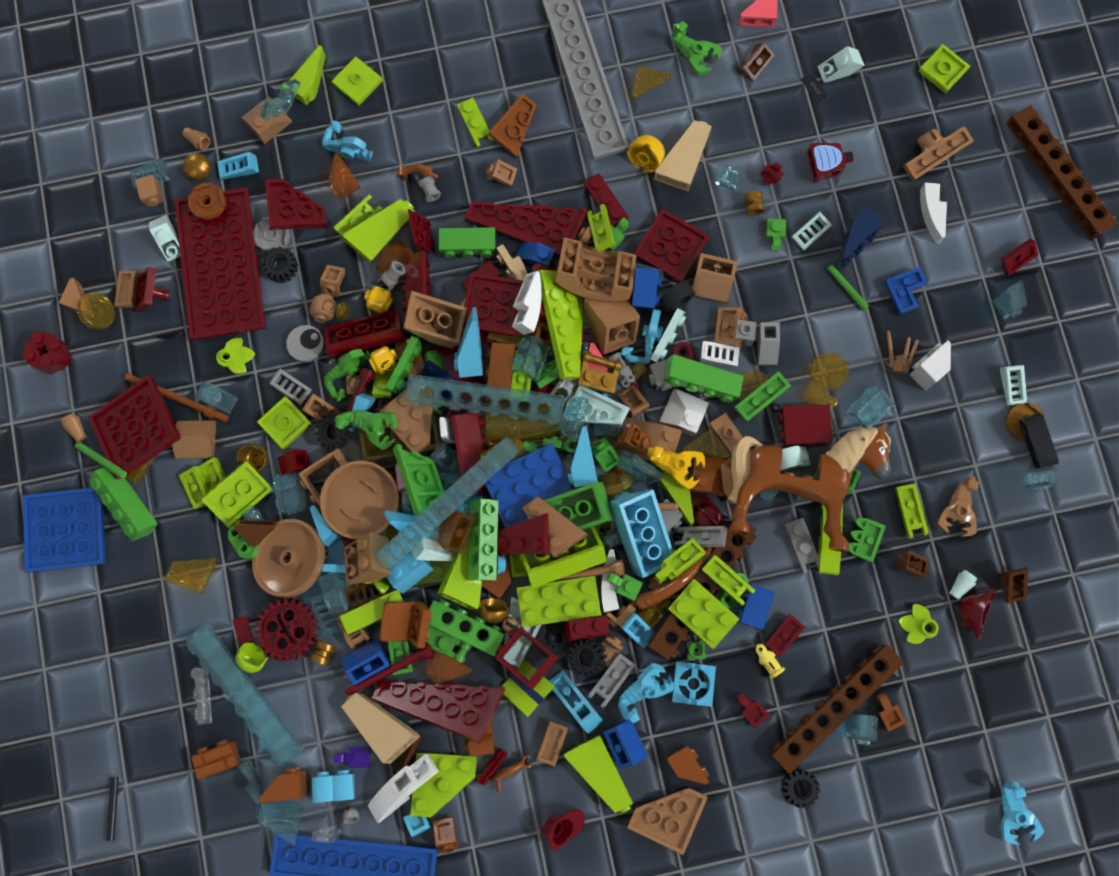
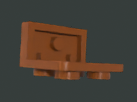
(405, 622)

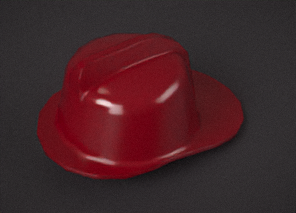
(706, 512)
(562, 828)

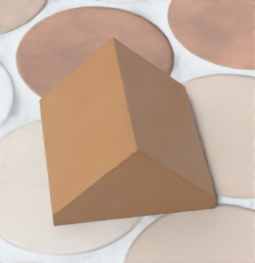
(196, 440)

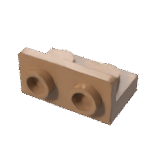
(726, 325)

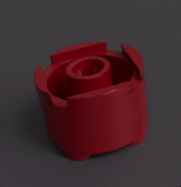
(46, 353)

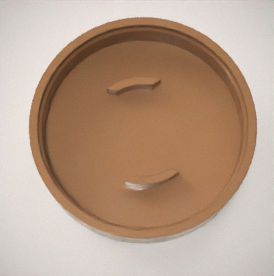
(357, 497)

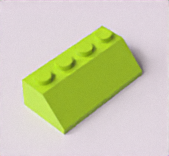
(581, 556)

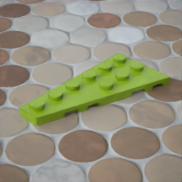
(564, 322)

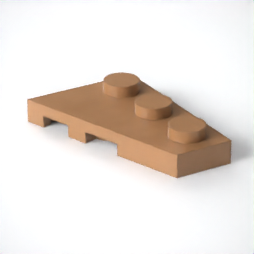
(562, 531)

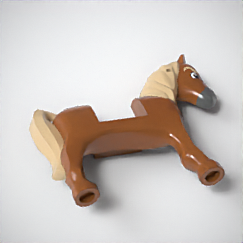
(761, 468)

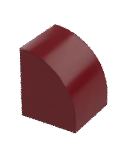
(293, 462)

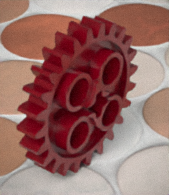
(272, 640)

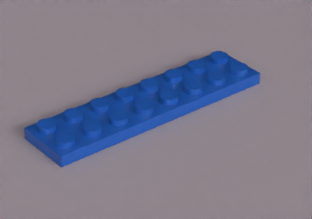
(350, 858)

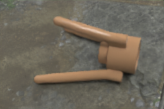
(901, 364)

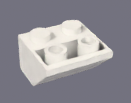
(933, 366)

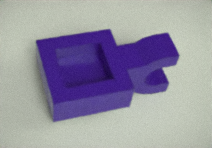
(357, 757)

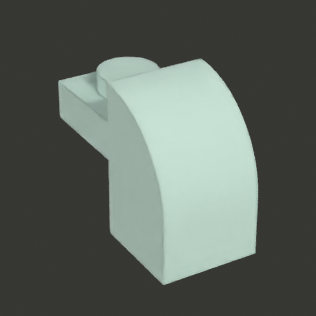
(794, 458)

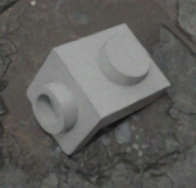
(746, 331)

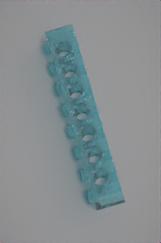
(495, 393)

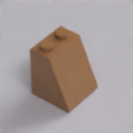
(612, 323)

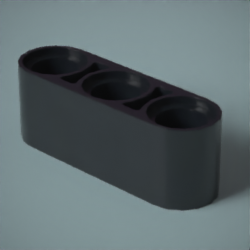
(1038, 441)

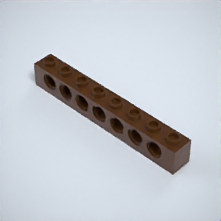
(1061, 182)
(659, 643)
(890, 664)

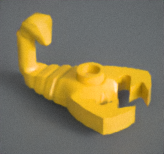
(676, 464)

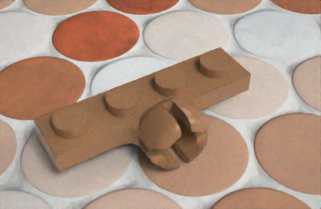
(936, 150)

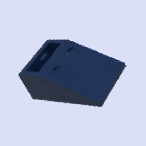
(860, 233)

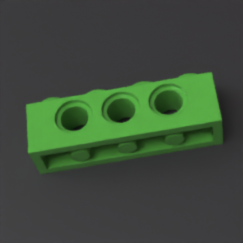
(483, 540)
(453, 628)

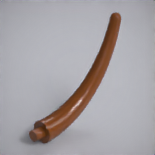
(661, 593)

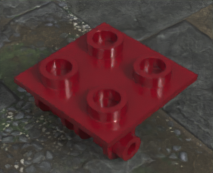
(421, 232)

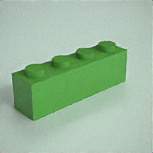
(702, 378)
(123, 504)

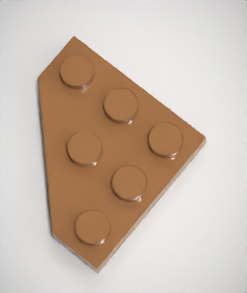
(412, 420)
(669, 818)

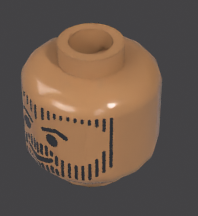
(322, 308)

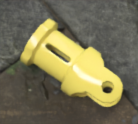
(767, 656)

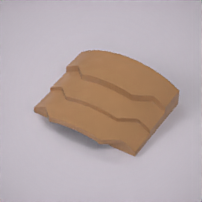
(595, 274)

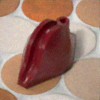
(975, 610)

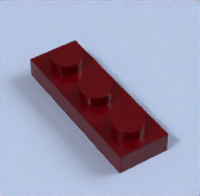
(603, 195)

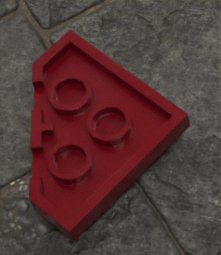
(292, 207)

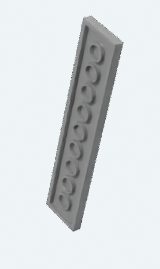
(586, 77)

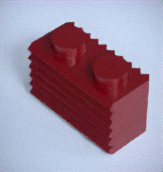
(586, 628)

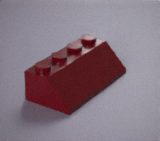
(417, 277)
(469, 440)

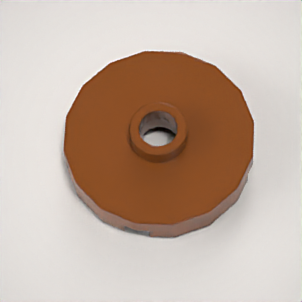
(202, 194)

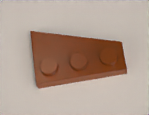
(513, 125)

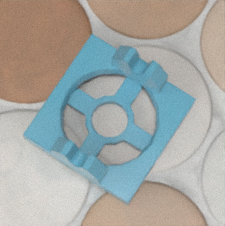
(709, 671)

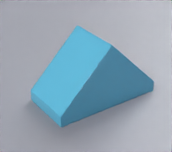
(638, 630)

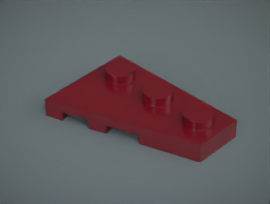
(525, 537)

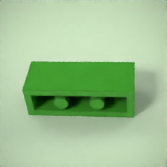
(467, 242)

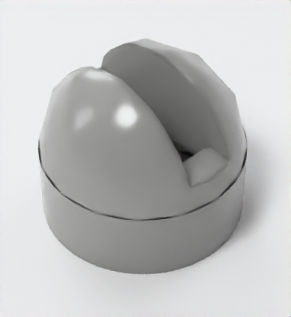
(350, 815)

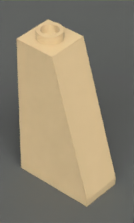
(683, 159)
(381, 729)

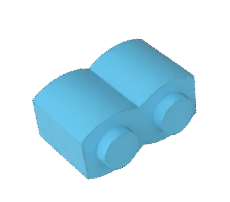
(333, 787)

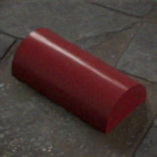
(364, 333)

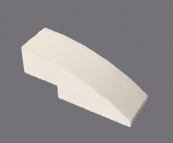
(933, 211)
(528, 304)
(608, 593)

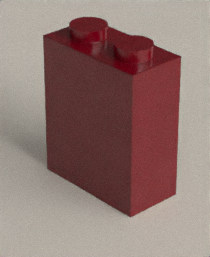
(805, 425)

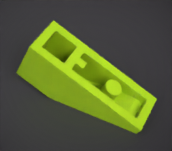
(309, 76)
(678, 495)
(368, 613)

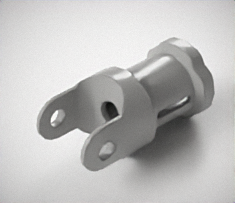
(429, 188)
(391, 276)
(625, 371)
(565, 387)

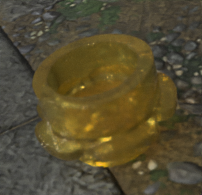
(342, 310)
(639, 370)

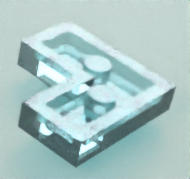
(283, 102)

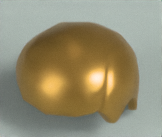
(197, 167)
(255, 455)
(493, 610)

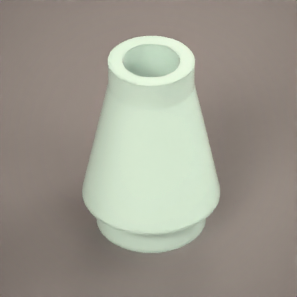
(963, 584)

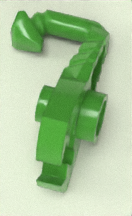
(694, 49)
(347, 365)
(370, 423)

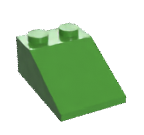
(584, 506)

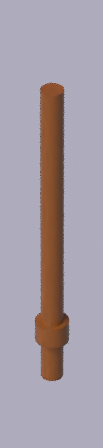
(208, 411)

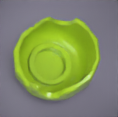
(250, 658)

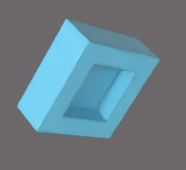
(416, 824)

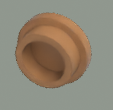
(584, 235)

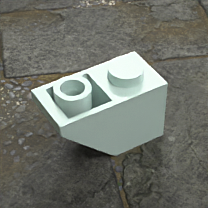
(841, 64)
(165, 237)

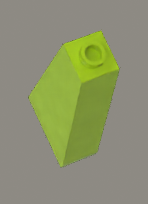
(377, 231)
(455, 583)
(598, 769)

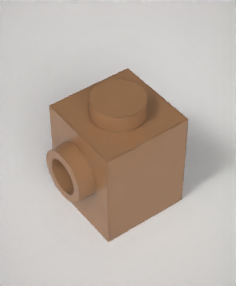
(149, 190)

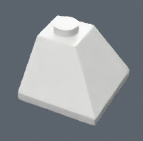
(684, 412)

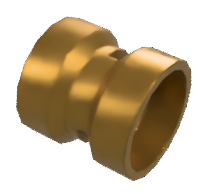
(754, 203)
(323, 652)

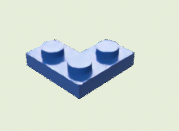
(901, 288)

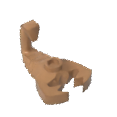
(960, 508)

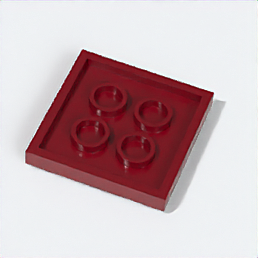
(671, 245)
(494, 303)

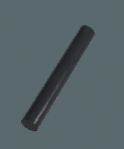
(112, 808)

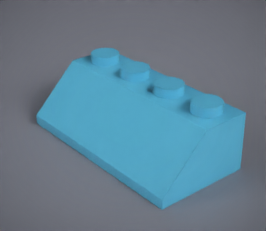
(642, 531)

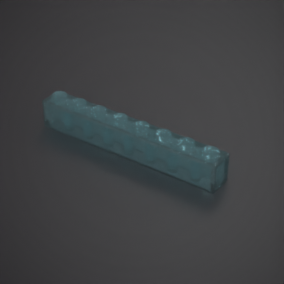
(245, 695)

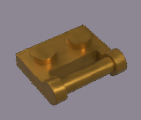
(598, 379)

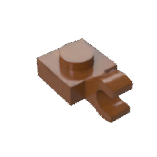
(889, 715)

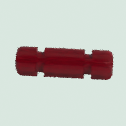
(492, 766)

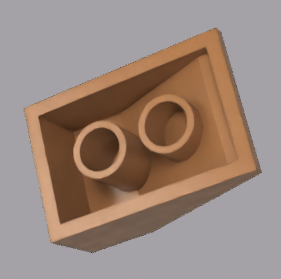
(434, 319)
(660, 436)

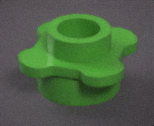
(700, 645)

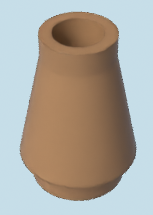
(196, 138)
(74, 427)

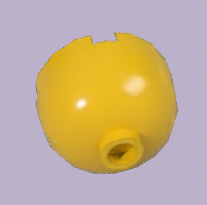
(646, 152)

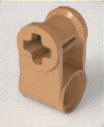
(350, 638)

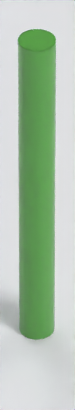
(100, 459)

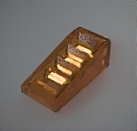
(358, 603)

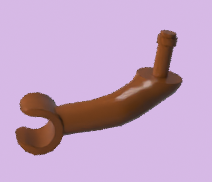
(423, 169)
(509, 771)

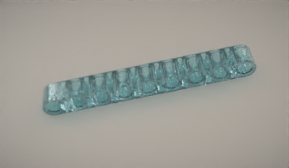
(447, 503)

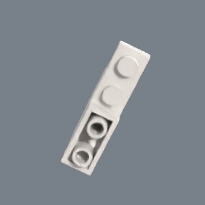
(400, 786)

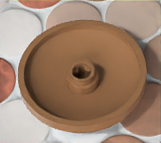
(289, 559)

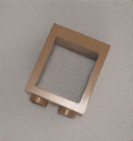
(315, 468)

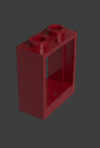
(540, 673)

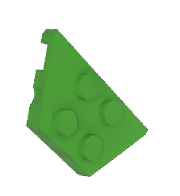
(419, 478)

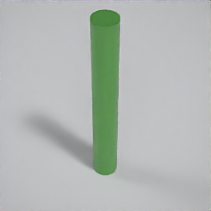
(848, 288)

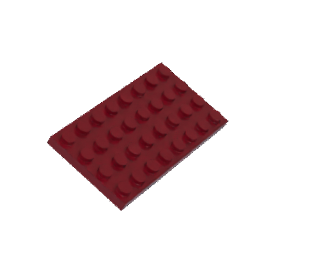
(220, 269)

